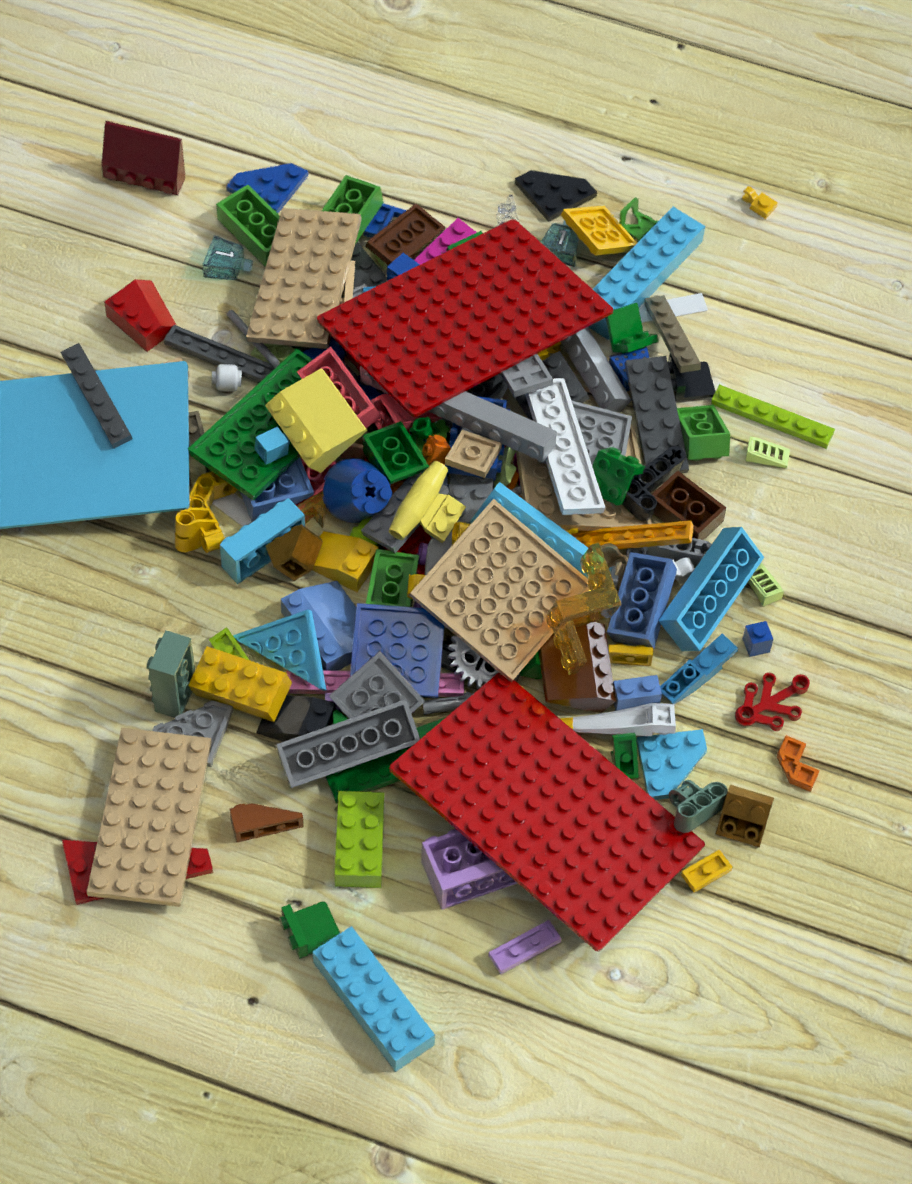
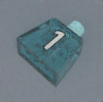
(562, 243)
(225, 260)

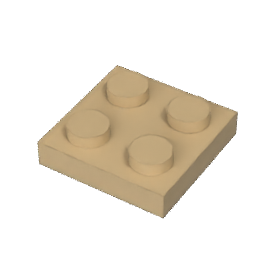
(473, 453)

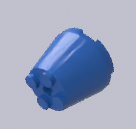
(355, 490)

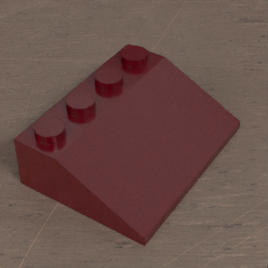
(143, 158)

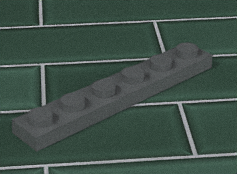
(217, 353)
(96, 395)

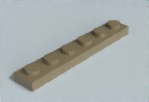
(672, 334)

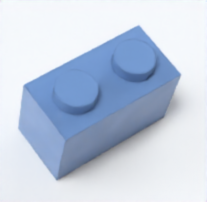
(637, 692)

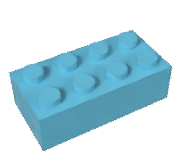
(246, 550)

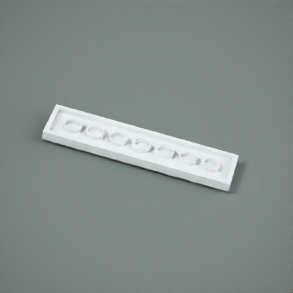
(569, 460)

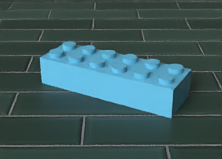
(538, 523)
(711, 589)
(373, 998)

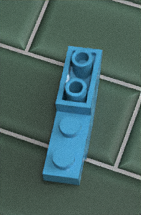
(699, 670)

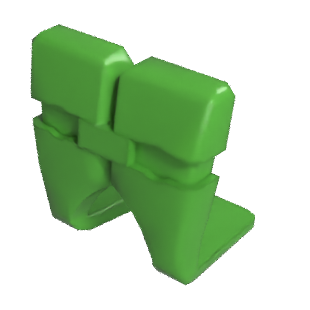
(644, 224)

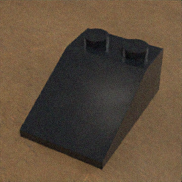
(298, 717)

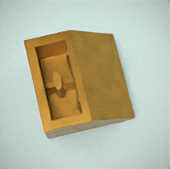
(295, 552)
(744, 815)

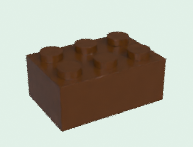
(685, 501)

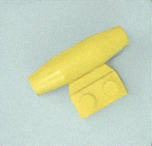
(425, 505)

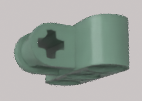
(696, 804)

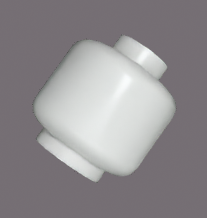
(227, 377)

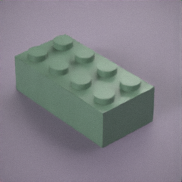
(171, 673)

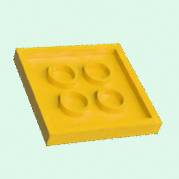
(598, 230)

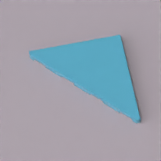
(290, 644)

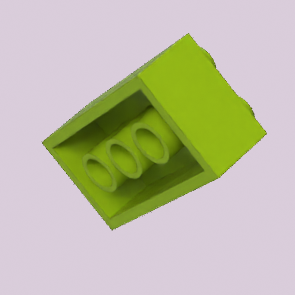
(359, 839)

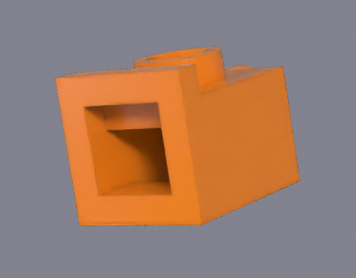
(435, 449)

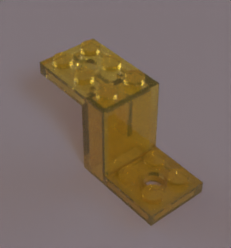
(583, 609)

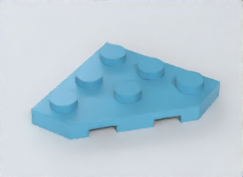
(669, 759)

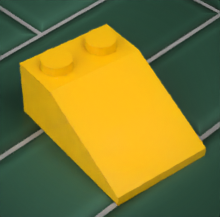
(345, 559)

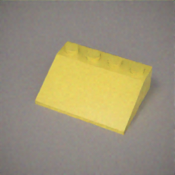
(316, 419)

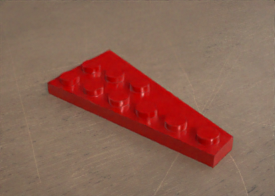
(80, 861)

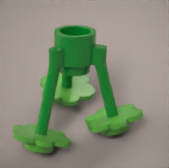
(424, 428)

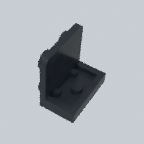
(691, 384)

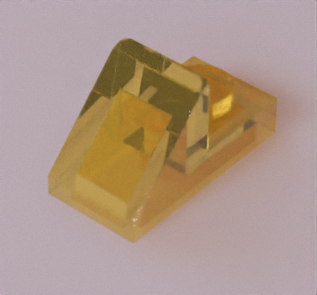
(314, 509)

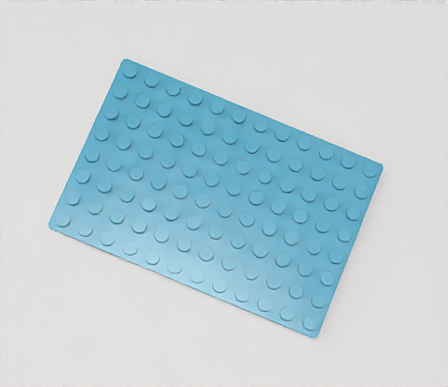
(62, 463)

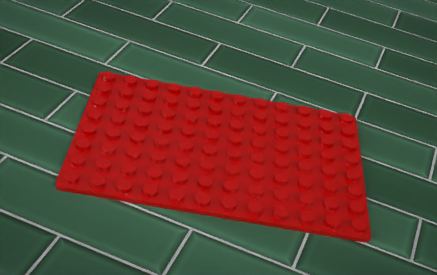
(464, 316)
(548, 809)

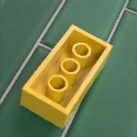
(240, 683)

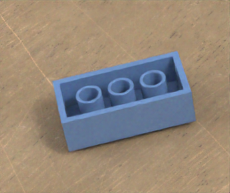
(643, 600)

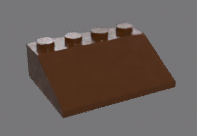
(593, 684)

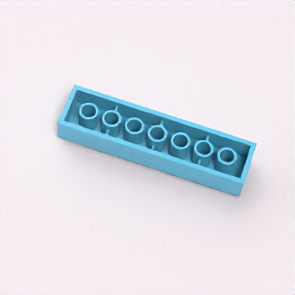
(649, 263)

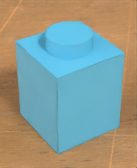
(272, 445)

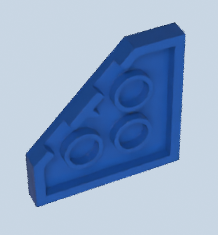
(272, 184)

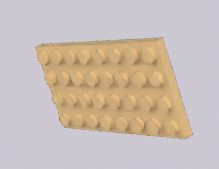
(303, 277)
(149, 817)

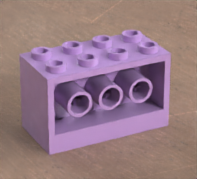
(460, 869)

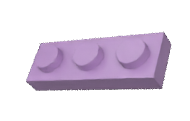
(524, 947)

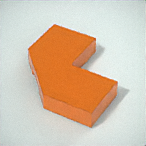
(795, 771)

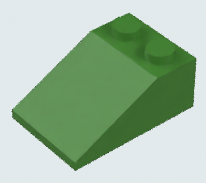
(703, 432)
(391, 577)

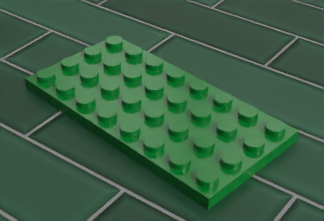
(230, 442)

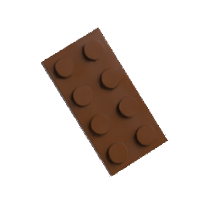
(406, 235)

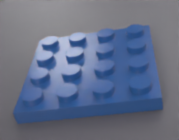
(406, 638)

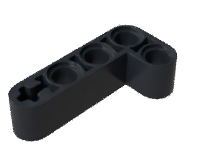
(641, 490)

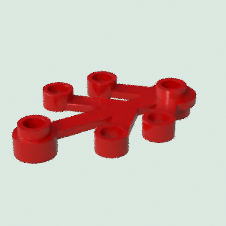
(771, 703)

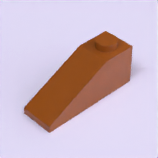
(257, 821)

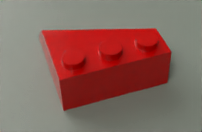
(140, 313)

